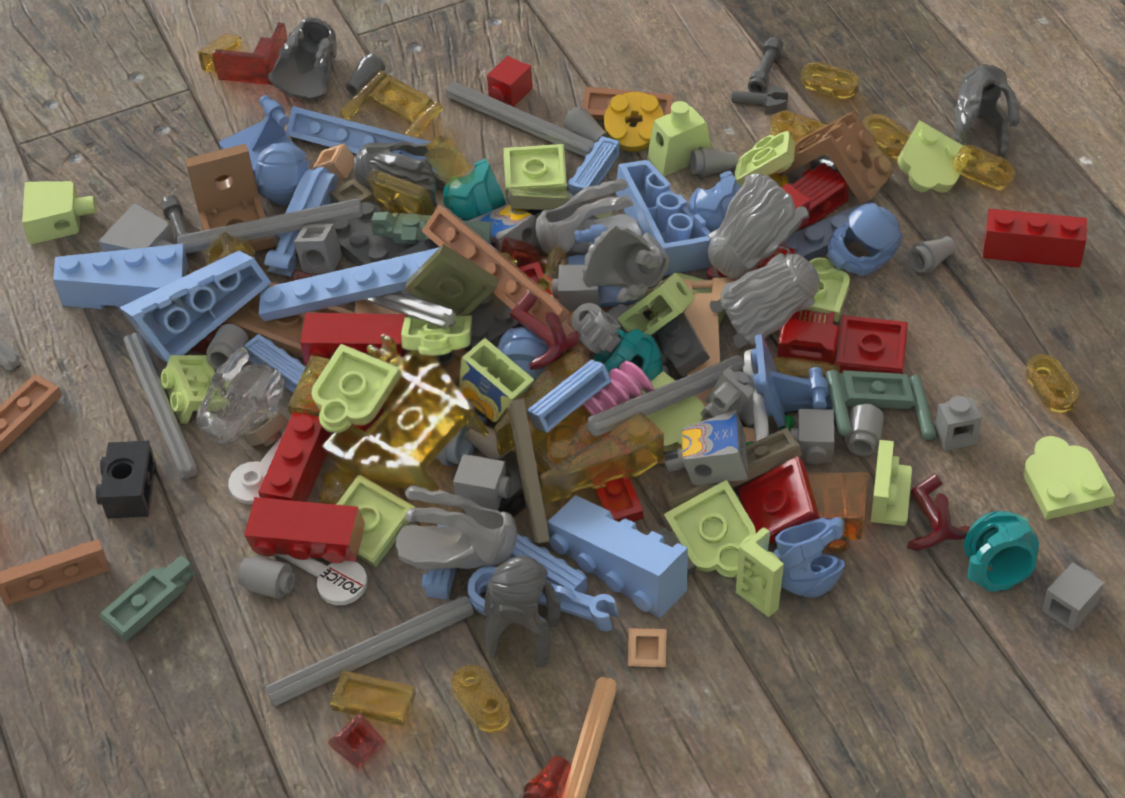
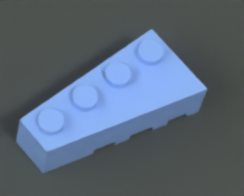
(665, 217)
(117, 276)

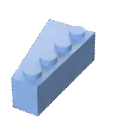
(196, 304)
(621, 555)

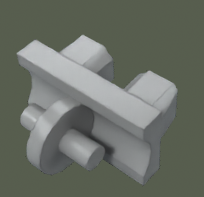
(728, 394)

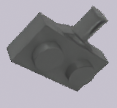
(681, 345)

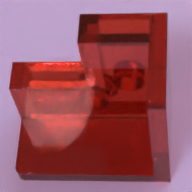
(251, 66)

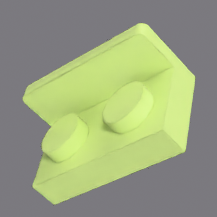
(186, 383)
(890, 487)
(759, 573)

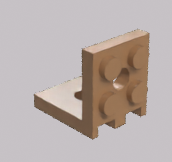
(851, 151)
(229, 200)

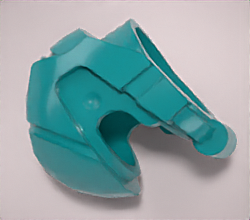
(474, 193)
(636, 348)
(1004, 544)

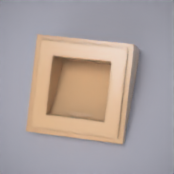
(337, 160)
(647, 647)

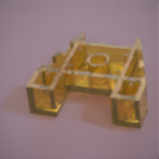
(409, 431)
(569, 453)

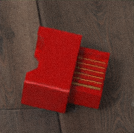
(809, 337)

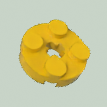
(623, 108)

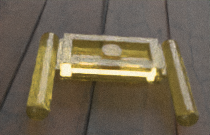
(398, 99)

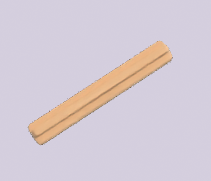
(590, 738)

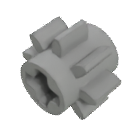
(599, 332)

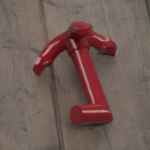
(553, 336)
(937, 514)

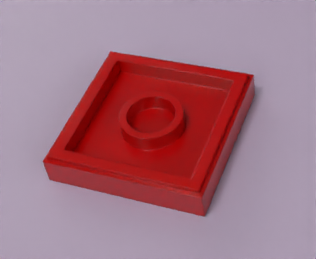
(871, 345)
(780, 498)

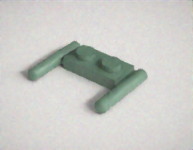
(880, 390)

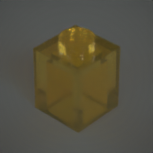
(446, 159)

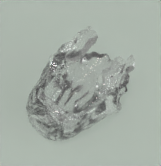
(239, 399)

